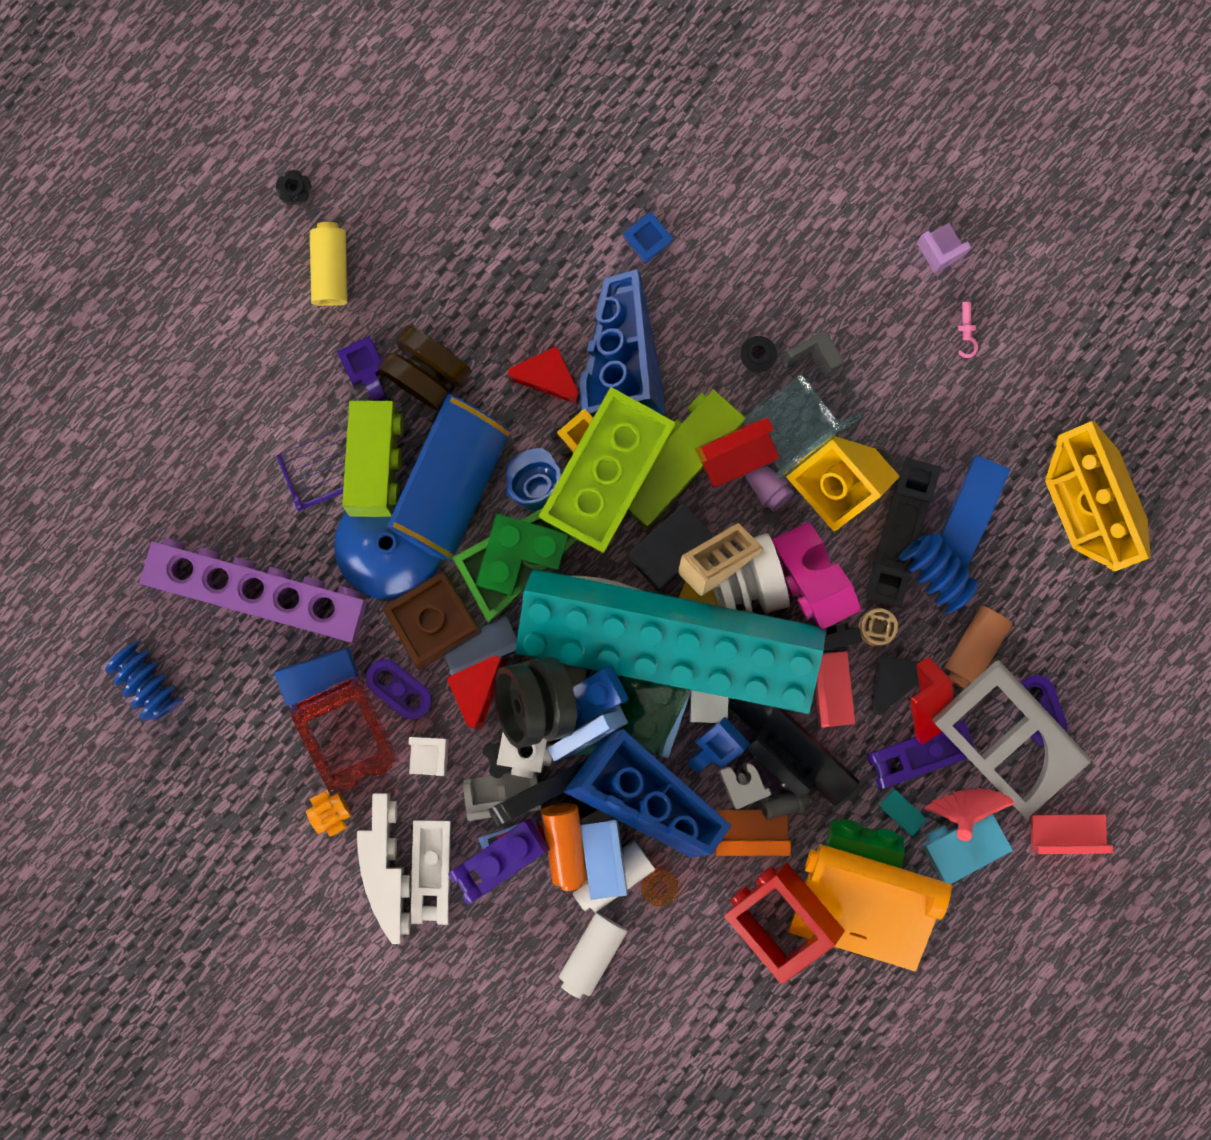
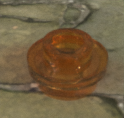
(668, 896)

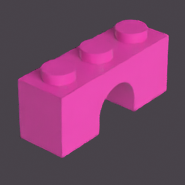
(822, 588)

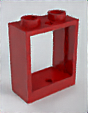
(805, 904)

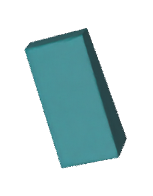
(902, 812)

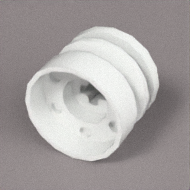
(757, 579)

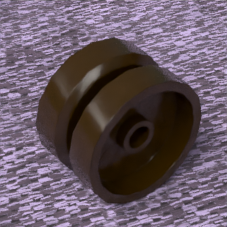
(426, 366)

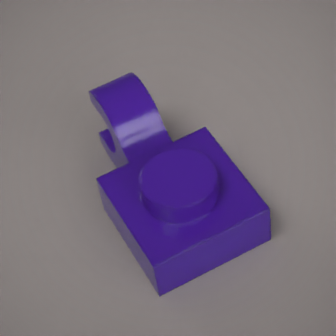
(361, 366)

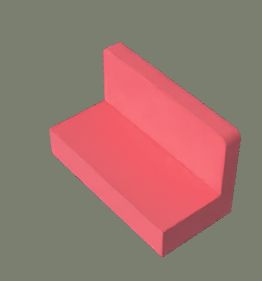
(834, 691)
(1069, 834)

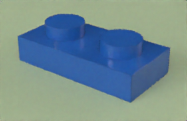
(598, 696)

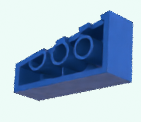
(647, 796)

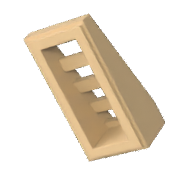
(702, 574)

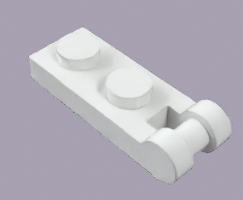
(430, 870)

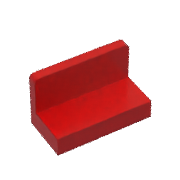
(738, 452)
(934, 696)

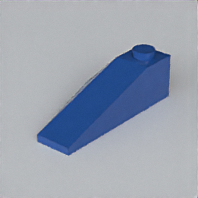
(622, 347)

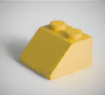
(842, 480)

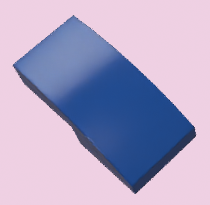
(315, 675)

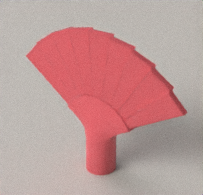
(969, 807)

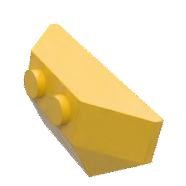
(1097, 499)

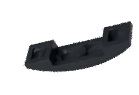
(901, 528)

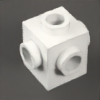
(522, 766)

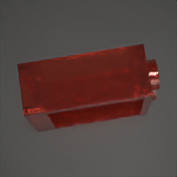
(331, 700)

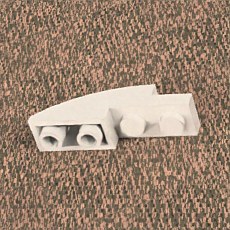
(384, 884)

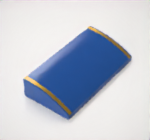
(448, 478)

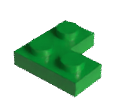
(515, 542)

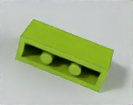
(372, 459)

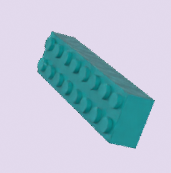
(670, 640)

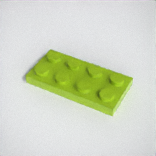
(606, 470)

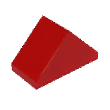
(546, 374)
(475, 689)

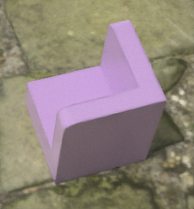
(942, 247)

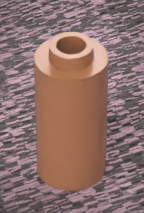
(977, 646)

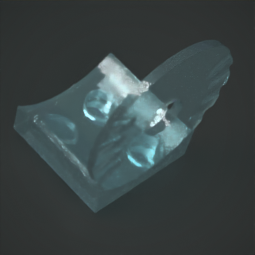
(799, 423)

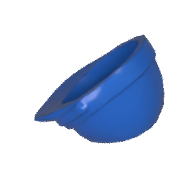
(532, 478)

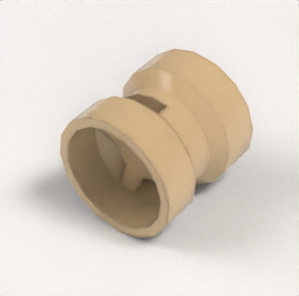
(872, 630)

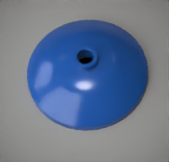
(375, 570)

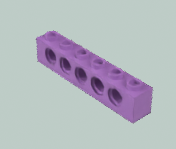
(162, 574)

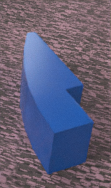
(973, 507)

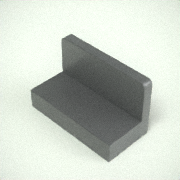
(821, 351)

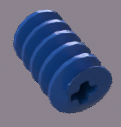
(942, 570)
(142, 683)

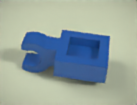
(718, 744)

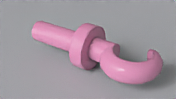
(967, 329)

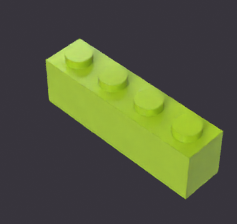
(678, 458)

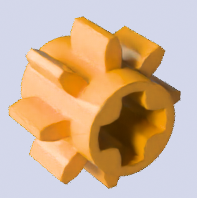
(328, 813)

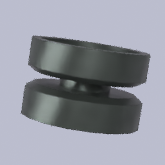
(535, 702)

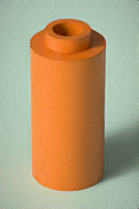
(565, 842)

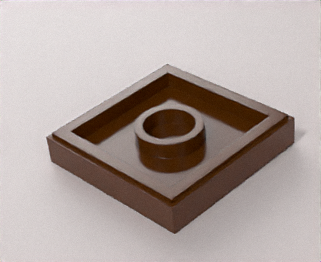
(431, 620)

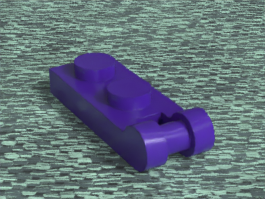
(917, 758)
(500, 861)

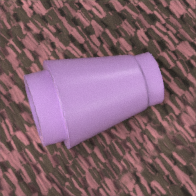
(768, 488)

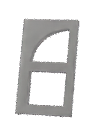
(1062, 754)

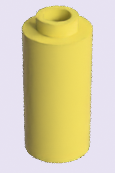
(328, 265)

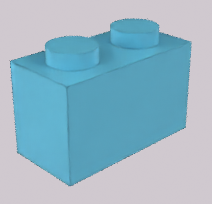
(959, 858)

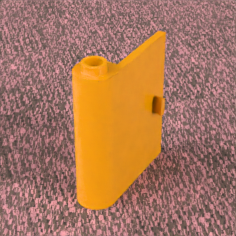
(878, 905)

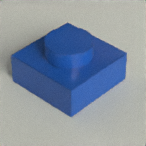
(648, 237)

